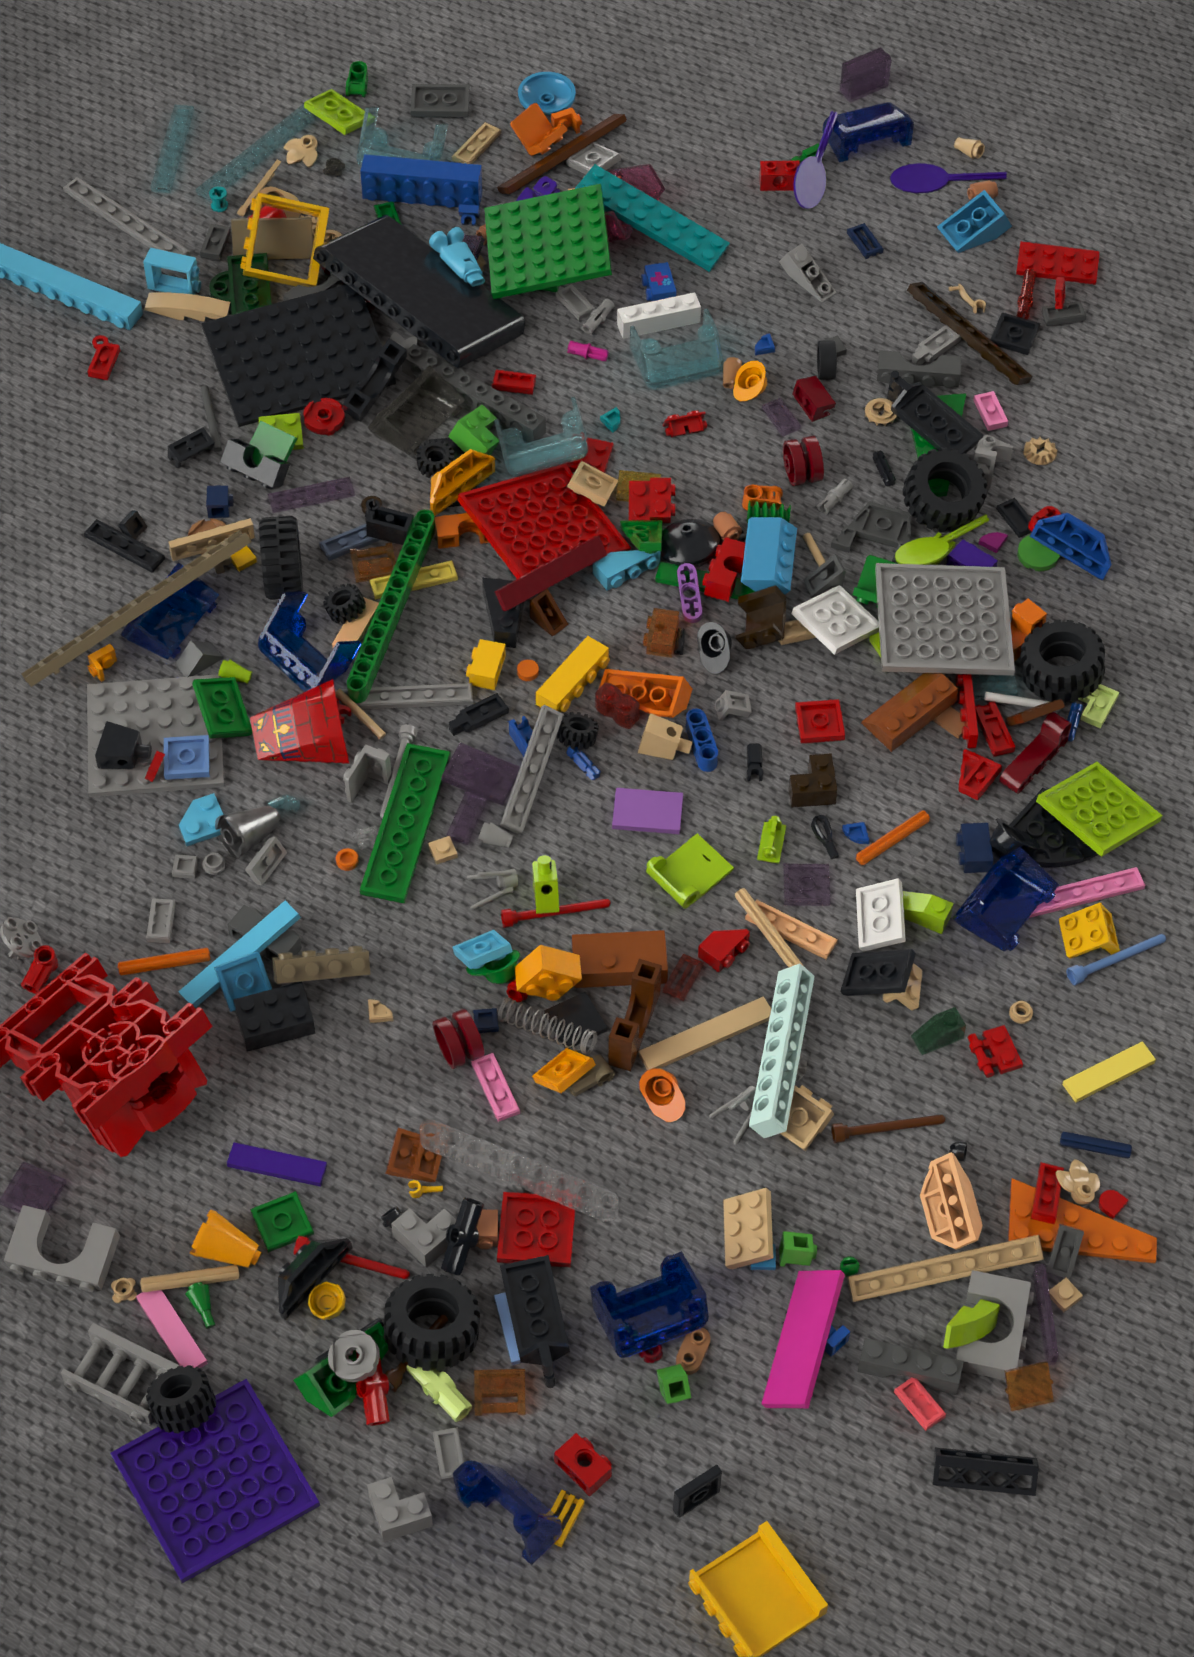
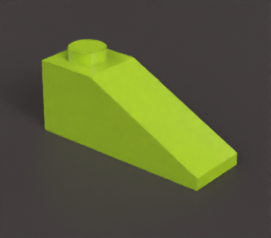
(927, 910)

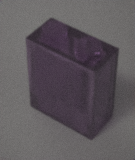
(865, 74)

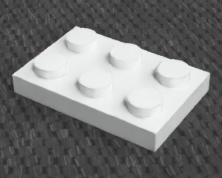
(880, 915)

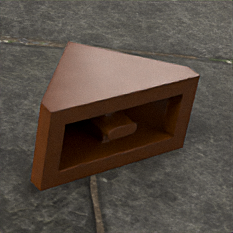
(547, 613)

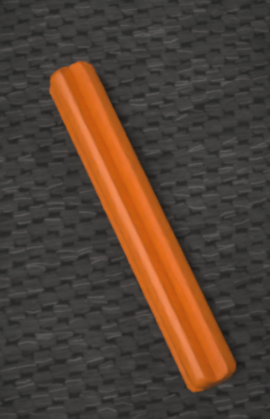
(892, 837)
(163, 961)

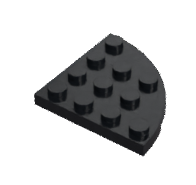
(1057, 843)

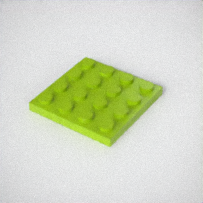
(1099, 808)

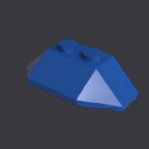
(1074, 542)

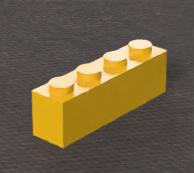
(573, 675)

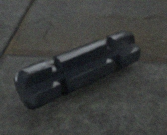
(884, 468)

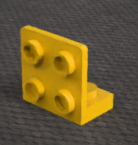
(1088, 931)

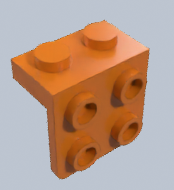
(536, 130)

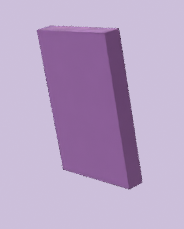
(647, 811)

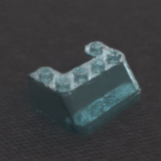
(545, 452)

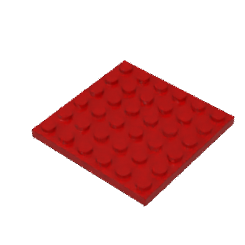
(538, 518)

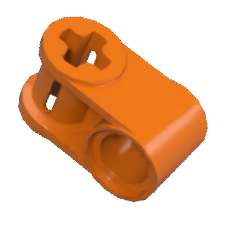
(762, 494)

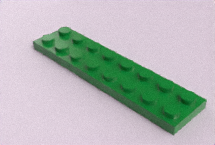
(405, 823)

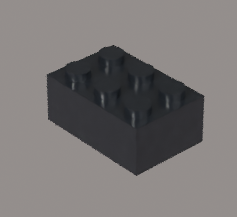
(274, 1016)

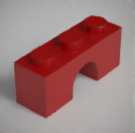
(721, 579)

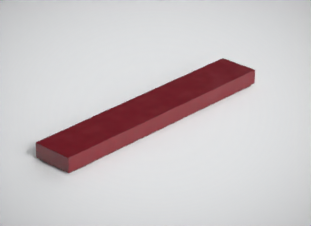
(550, 573)

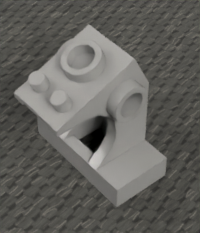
(991, 451)

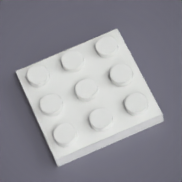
(836, 619)

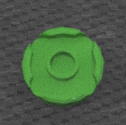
(1036, 555)

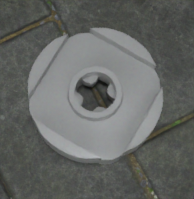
(364, 1365)

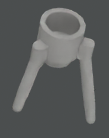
(505, 879)
(745, 1100)

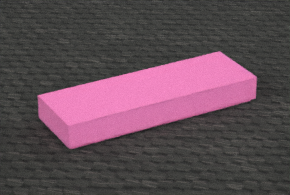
(495, 1087)

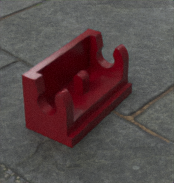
(813, 397)

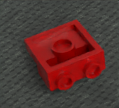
(651, 500)

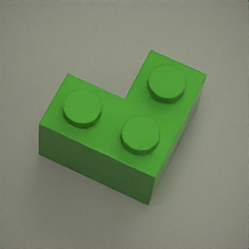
(474, 433)

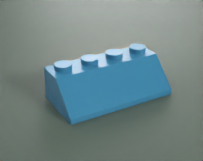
(769, 553)

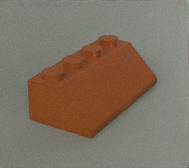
(911, 709)

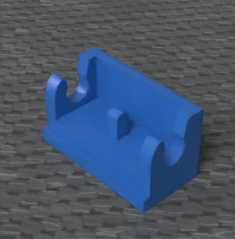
(520, 734)

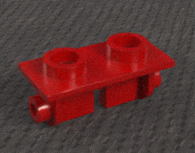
(692, 420)

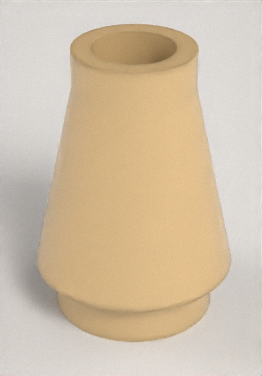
(970, 147)

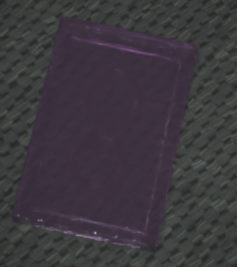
(480, 773)

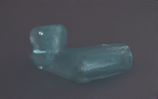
(285, 802)

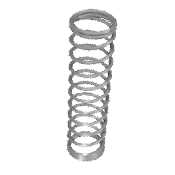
(583, 1044)

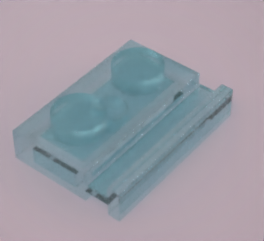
(993, 683)

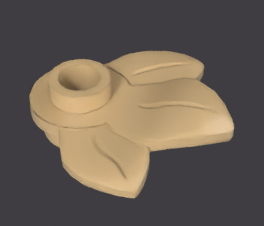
(300, 151)
(1079, 1182)

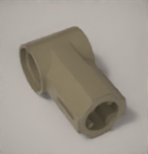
(596, 1076)

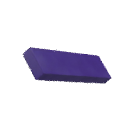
(276, 1164)

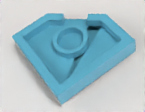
(200, 820)

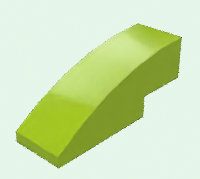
(971, 1324)

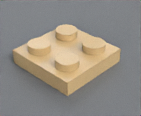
(592, 483)

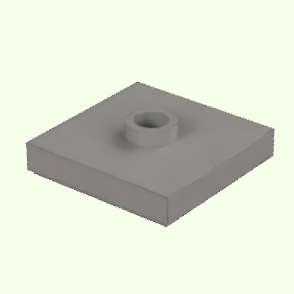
(593, 154)

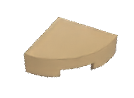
(379, 1012)

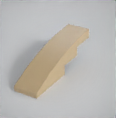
(189, 305)

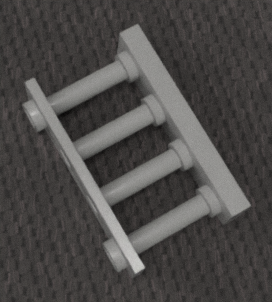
(122, 1349)

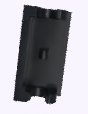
(190, 446)

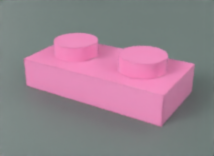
(990, 411)

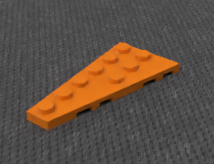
(1101, 1236)

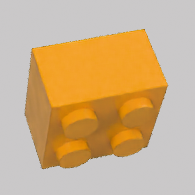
(548, 973)

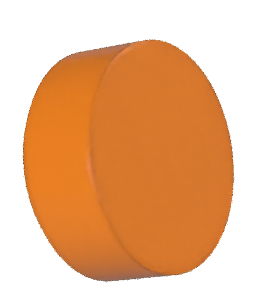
(527, 670)
(347, 859)

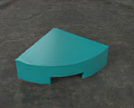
(611, 419)

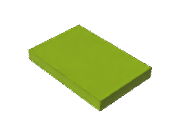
(336, 111)

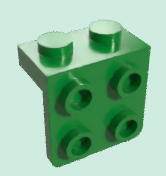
(866, 586)

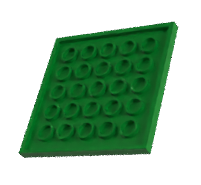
(547, 241)

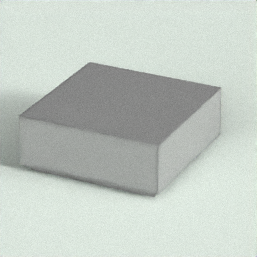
(185, 866)

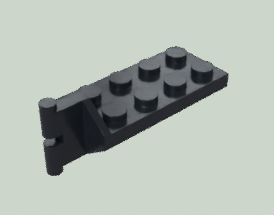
(931, 416)
(535, 1313)

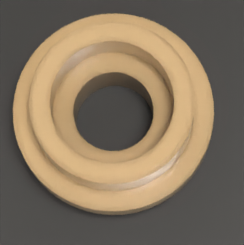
(1021, 1006)

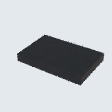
(878, 972)

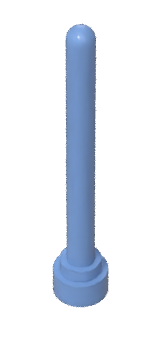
(1078, 973)

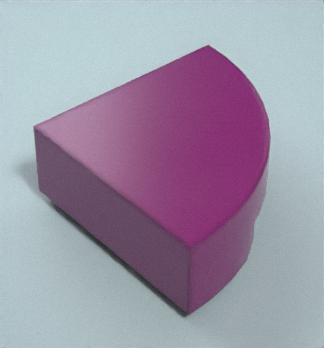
(993, 541)

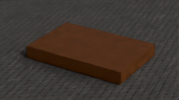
(1034, 712)

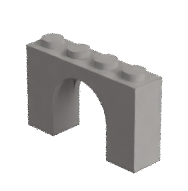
(86, 1270)
(1013, 1297)

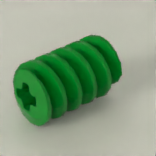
(764, 511)

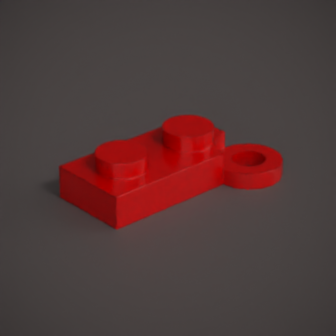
(103, 359)

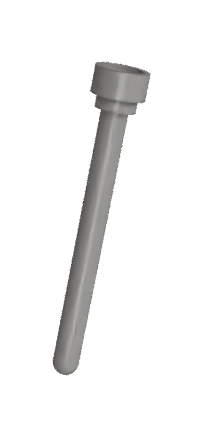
(407, 735)

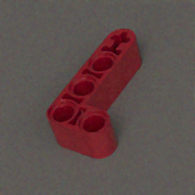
(1032, 759)

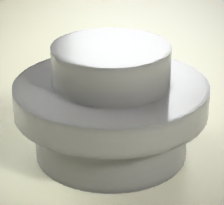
(214, 863)

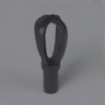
(827, 843)

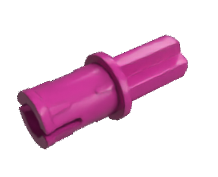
(587, 350)

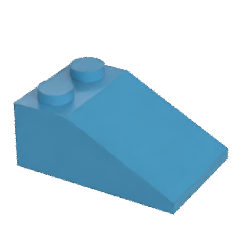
(975, 223)

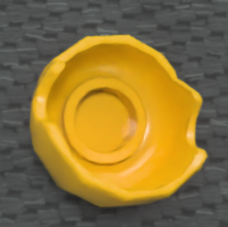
(326, 1296)

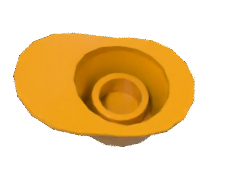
(750, 381)

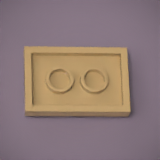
(748, 1229)

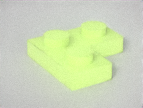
(1098, 705)

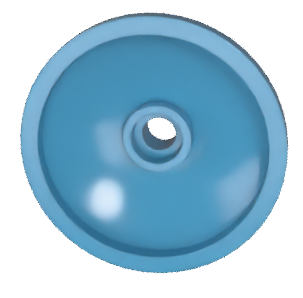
(549, 90)

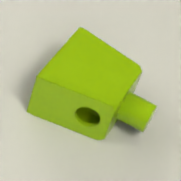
(545, 876)

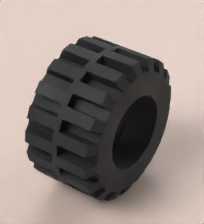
(181, 1399)

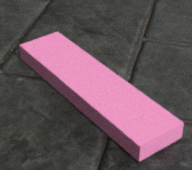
(171, 1329)

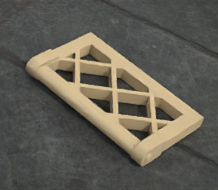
(268, 176)

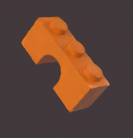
(450, 527)

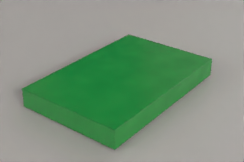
(222, 707)

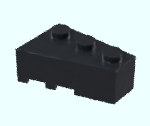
(503, 624)

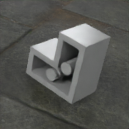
(423, 1240)
(397, 1516)

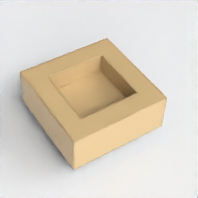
(442, 850)
(1065, 1294)

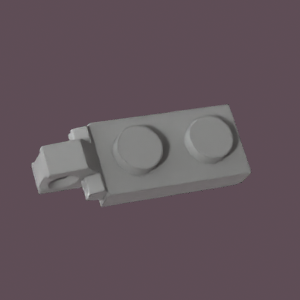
(935, 345)

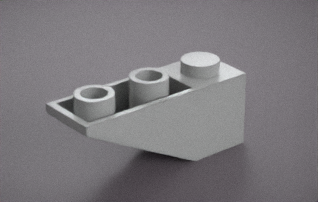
(806, 272)

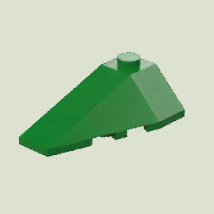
(325, 1389)

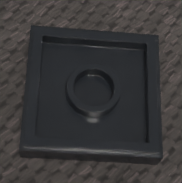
(1015, 333)
(580, 1012)
(697, 1491)

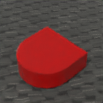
(1112, 1203)

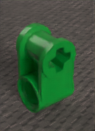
(357, 79)

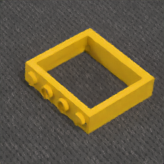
(290, 205)

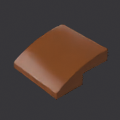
(410, 1159)

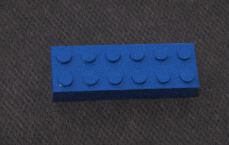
(421, 181)

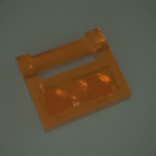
(372, 568)
(499, 1384)

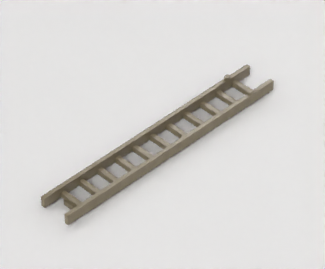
(135, 608)

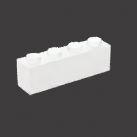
(659, 315)

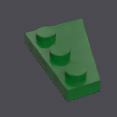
(644, 534)

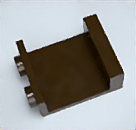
(764, 617)

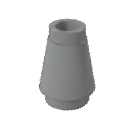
(494, 835)

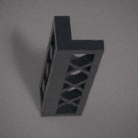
(985, 1462)

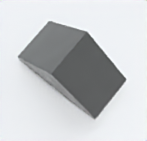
(197, 658)

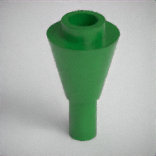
(200, 1299)

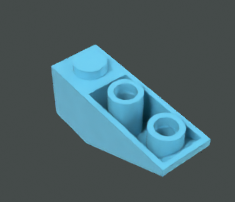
(622, 566)

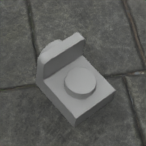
(733, 703)

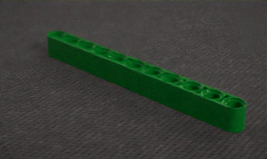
(391, 606)

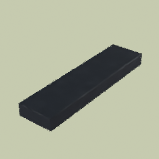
(124, 545)

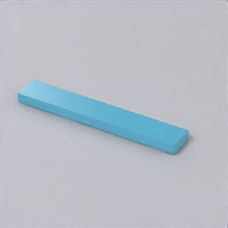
(256, 939)

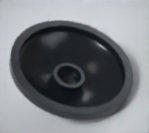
(689, 542)

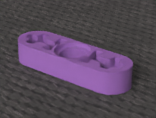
(683, 586)

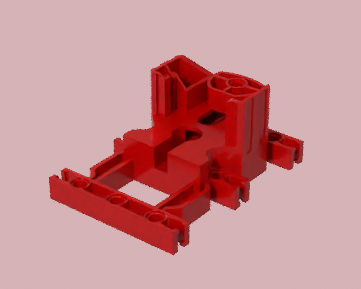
(115, 1060)

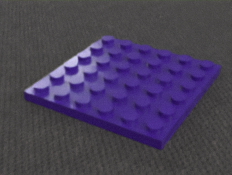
(215, 1484)

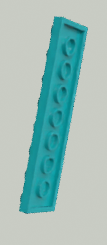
(657, 219)

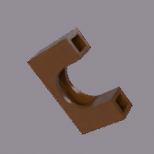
(629, 1032)

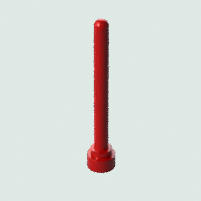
(512, 917)
(362, 1262)

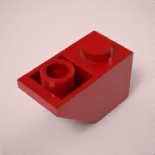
(722, 946)

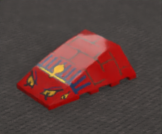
(302, 729)

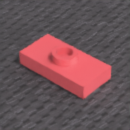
(920, 1403)

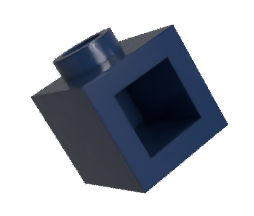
(219, 501)

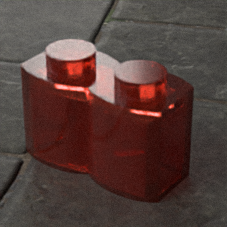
(615, 705)

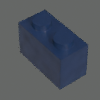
(975, 847)

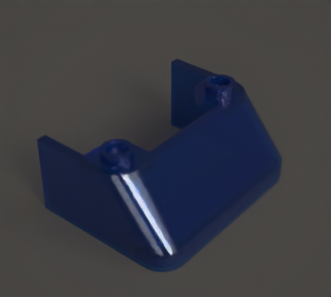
(295, 656)

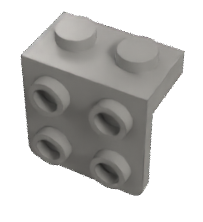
(367, 763)

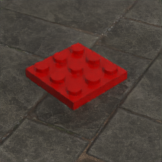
(535, 1228)

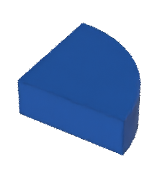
(764, 345)
(856, 832)

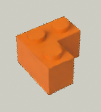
(1025, 618)

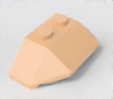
(950, 1204)

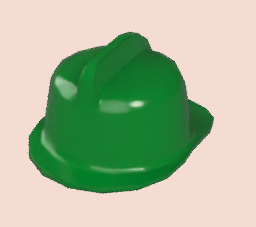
(500, 970)

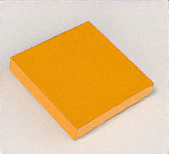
(563, 1070)

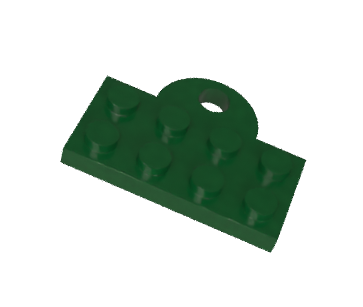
(242, 291)

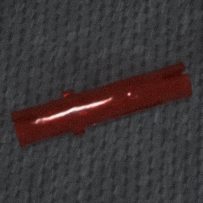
(1025, 300)

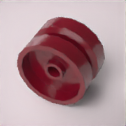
(803, 460)
(458, 1038)

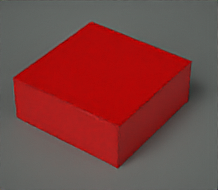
(154, 766)

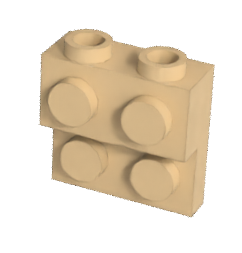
(806, 1118)

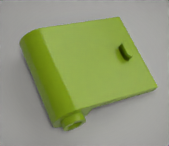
(687, 873)

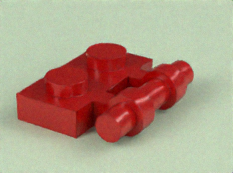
(1001, 1048)

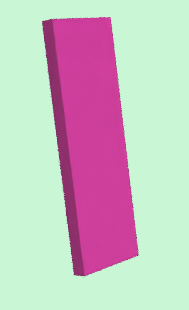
(803, 1339)

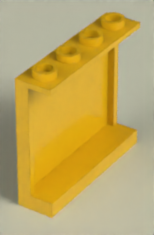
(758, 1593)

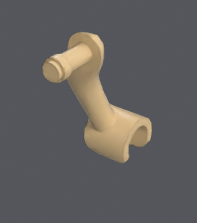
(975, 304)

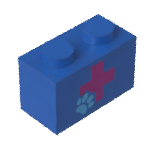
(658, 282)

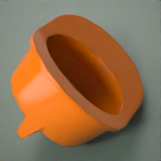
(662, 1094)

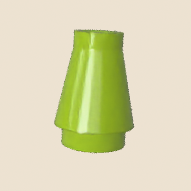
(232, 669)

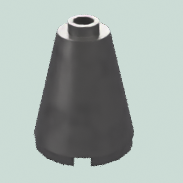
(246, 828)

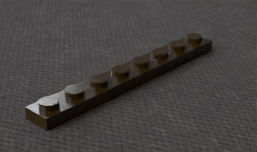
(973, 337)

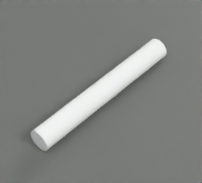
(1014, 700)

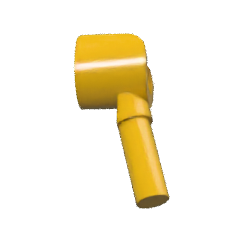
(422, 1189)

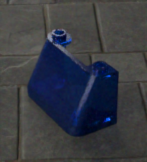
(868, 126)
(172, 619)
(1006, 899)
(532, 1519)

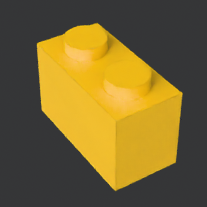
(486, 664)

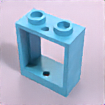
(160, 282)

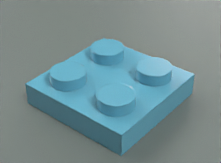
(482, 949)

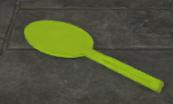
(932, 549)

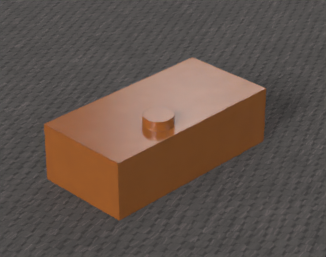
(612, 957)

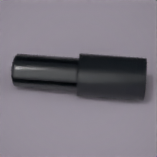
(679, 642)

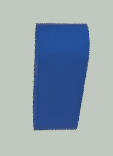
(699, 729)

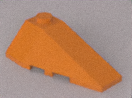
(655, 692)

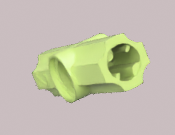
(443, 1391)

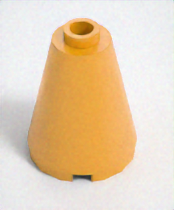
(224, 1242)

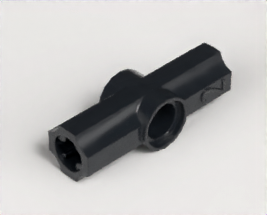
(462, 1236)

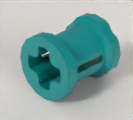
(218, 199)

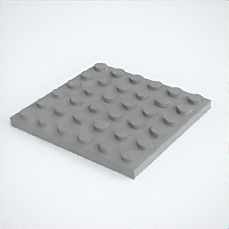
(944, 619)
(157, 711)

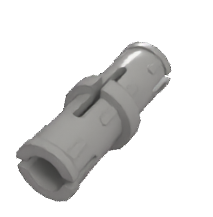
(605, 307)
(835, 496)

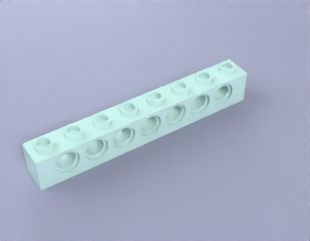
(781, 1051)

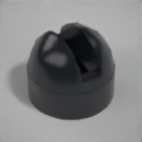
(959, 1150)

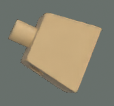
(663, 738)

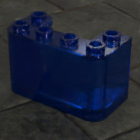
(652, 1310)

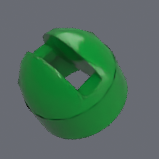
(851, 1269)

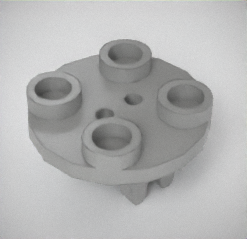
(20, 937)

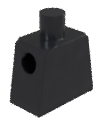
(120, 747)

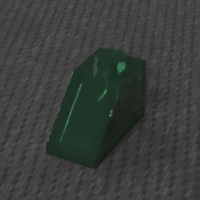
(939, 1031)

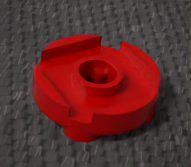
(328, 425)

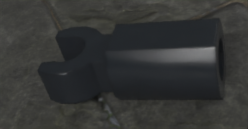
(754, 761)

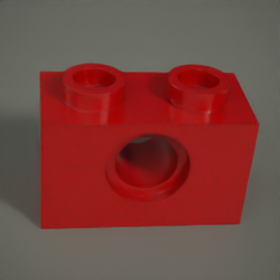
(777, 175)
(589, 1477)

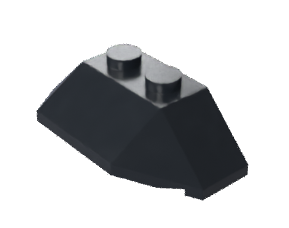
(308, 1270)

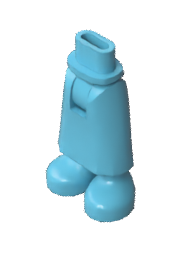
(457, 255)

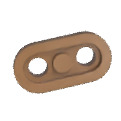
(694, 1350)

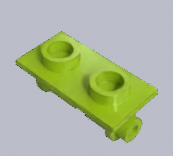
(771, 840)

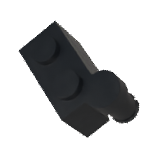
(387, 523)

